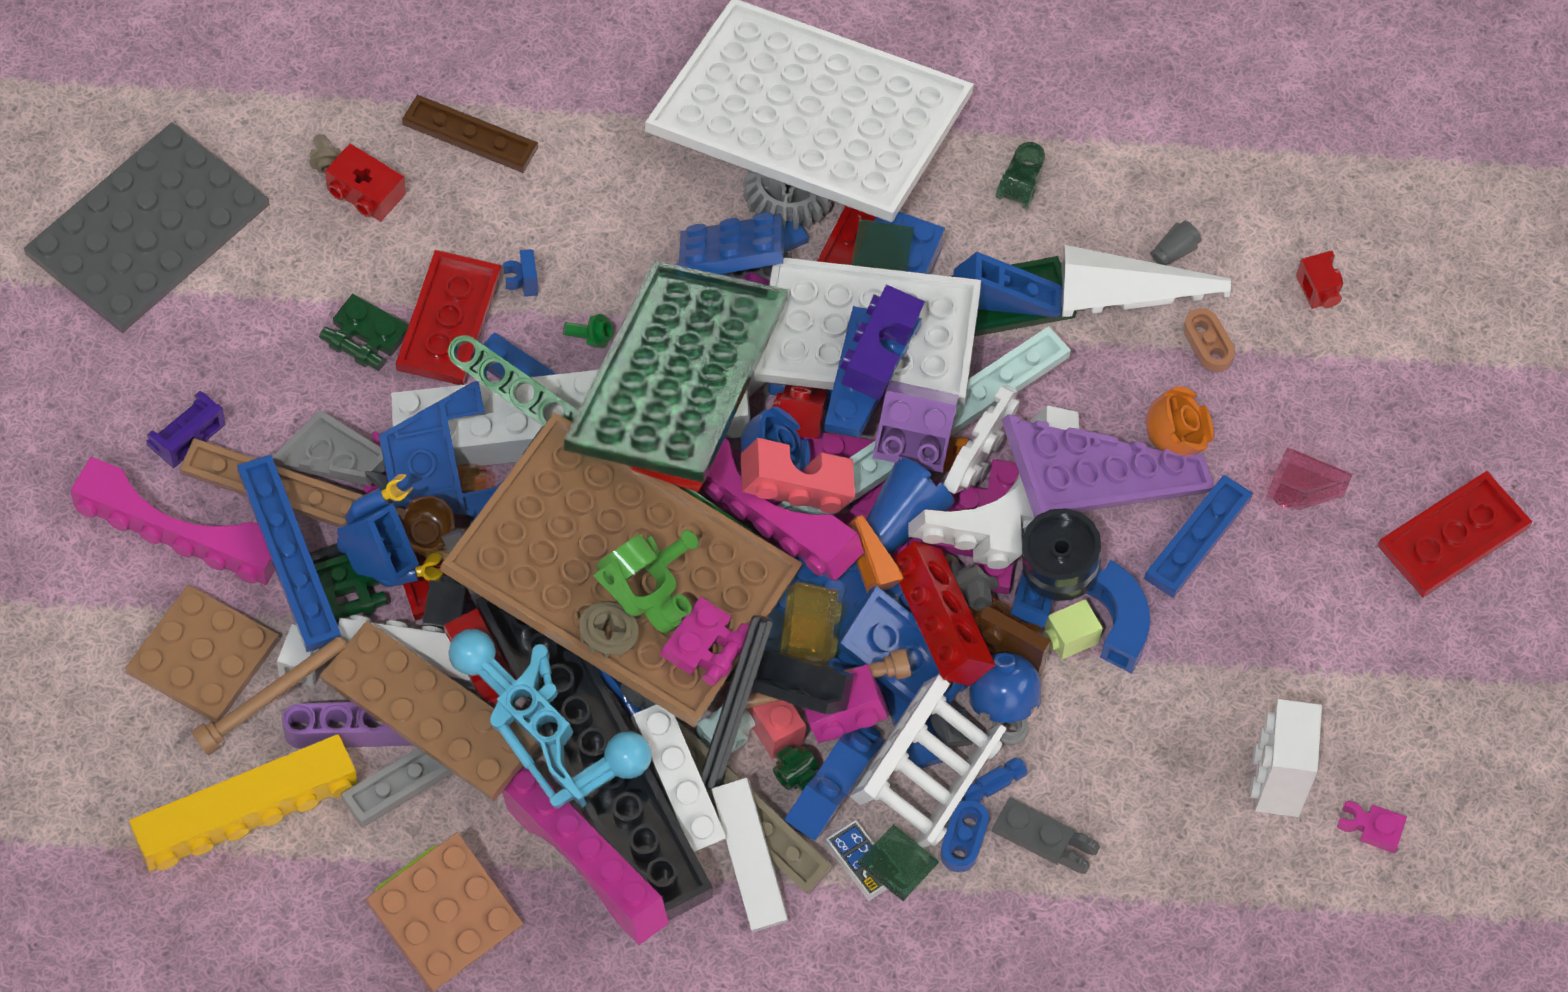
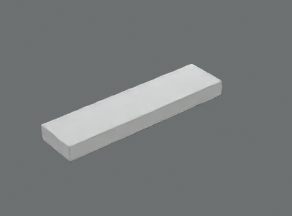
(750, 855)

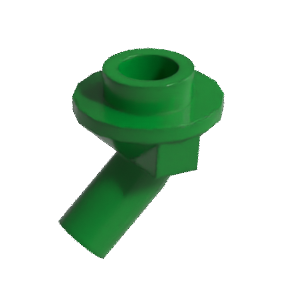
(597, 332)

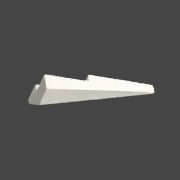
(1105, 279)

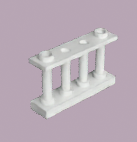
(893, 757)

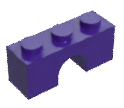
(891, 319)

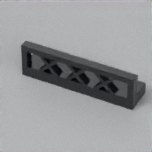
(802, 682)

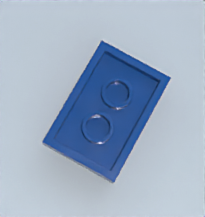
(886, 626)

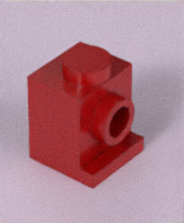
(1320, 280)

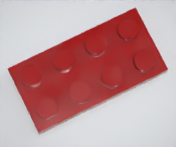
(449, 305)
(1454, 534)

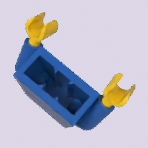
(378, 541)

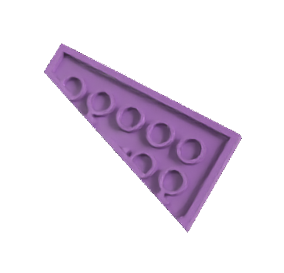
(1096, 470)

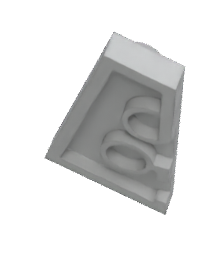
(331, 451)

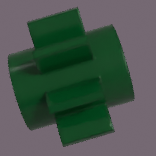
(795, 767)

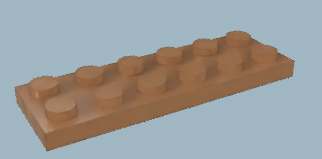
(426, 709)

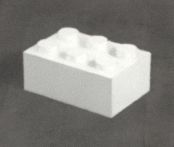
(1286, 757)

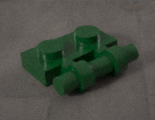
(368, 324)
(339, 580)

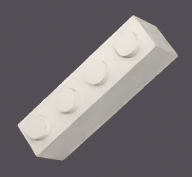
(679, 777)

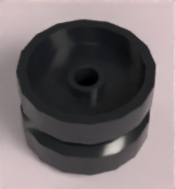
(1061, 554)

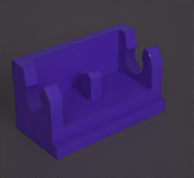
(197, 422)

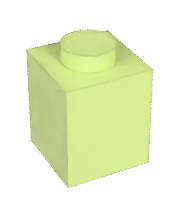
(1072, 629)

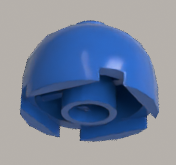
(778, 427)
(1007, 690)

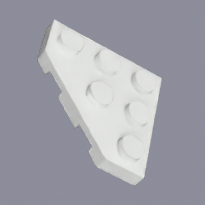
(970, 462)

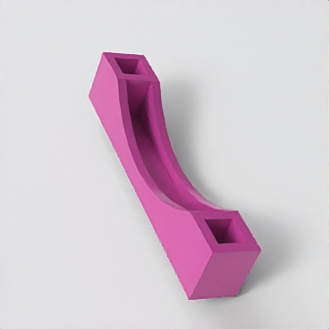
(106, 493)
(818, 539)
(617, 884)

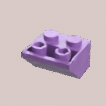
(915, 425)

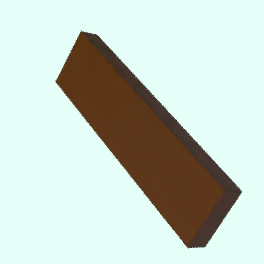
(470, 133)

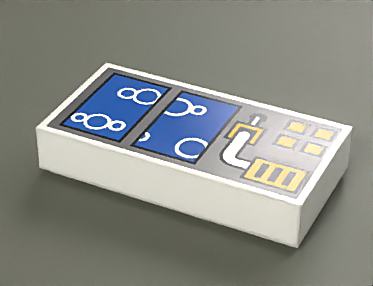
(848, 847)

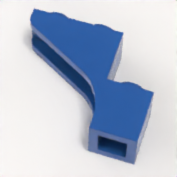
(834, 781)

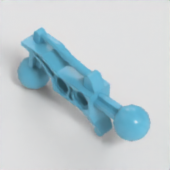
(624, 756)

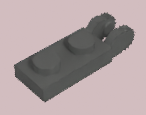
(1043, 836)

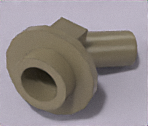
(323, 155)

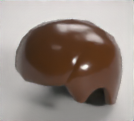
(425, 523)

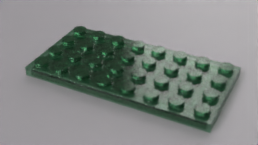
(676, 371)

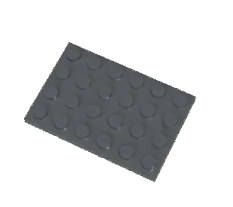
(146, 227)

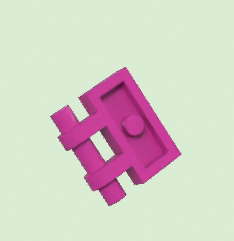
(697, 634)

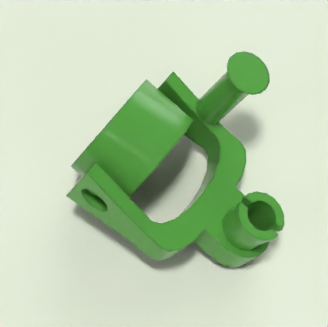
(633, 556)

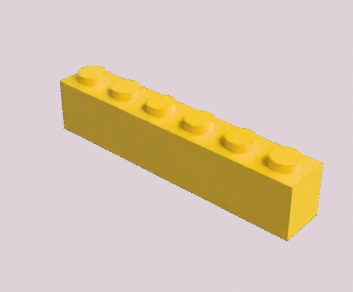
(243, 803)

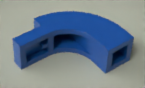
(1129, 614)

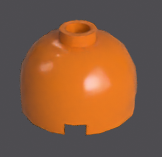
(1179, 423)

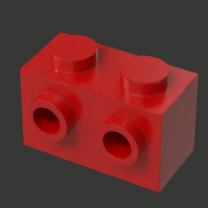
(805, 406)

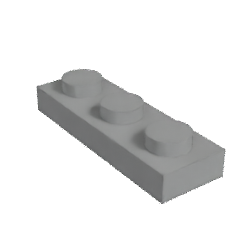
(393, 786)

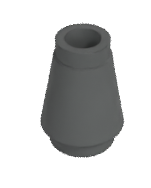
(1176, 243)

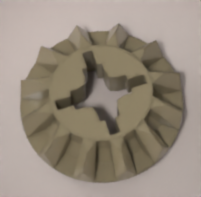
(620, 622)

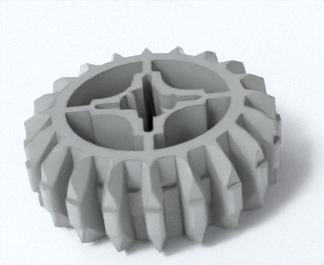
(770, 196)

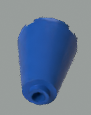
(902, 499)

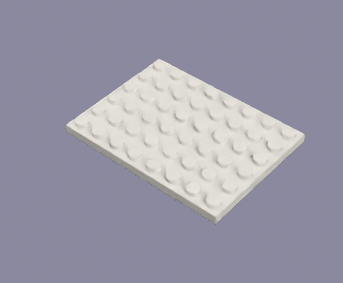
(810, 109)

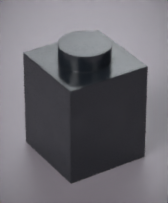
(444, 602)

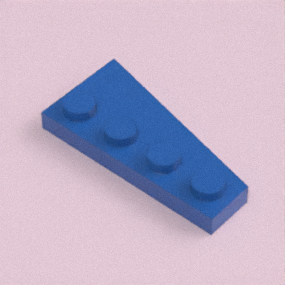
(848, 408)

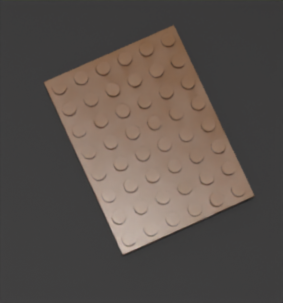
(565, 513)

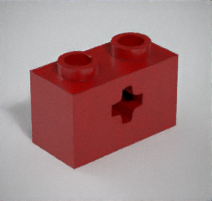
(365, 183)

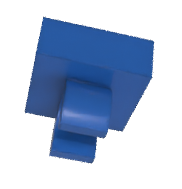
(525, 273)

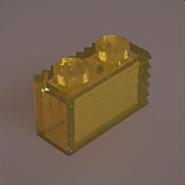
(810, 622)

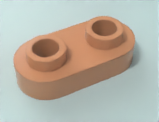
(1211, 341)

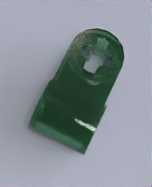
(1021, 179)

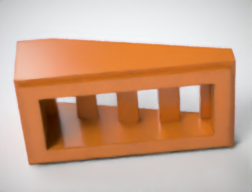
(875, 563)

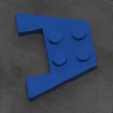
(425, 453)

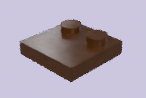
(1010, 636)

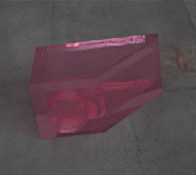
(1306, 481)

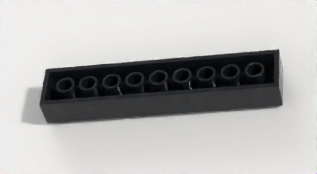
(624, 810)

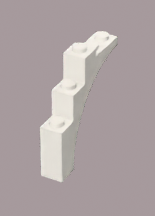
(995, 528)

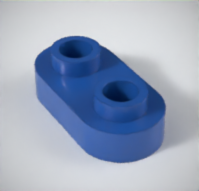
(964, 838)

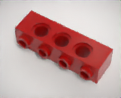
(943, 614)

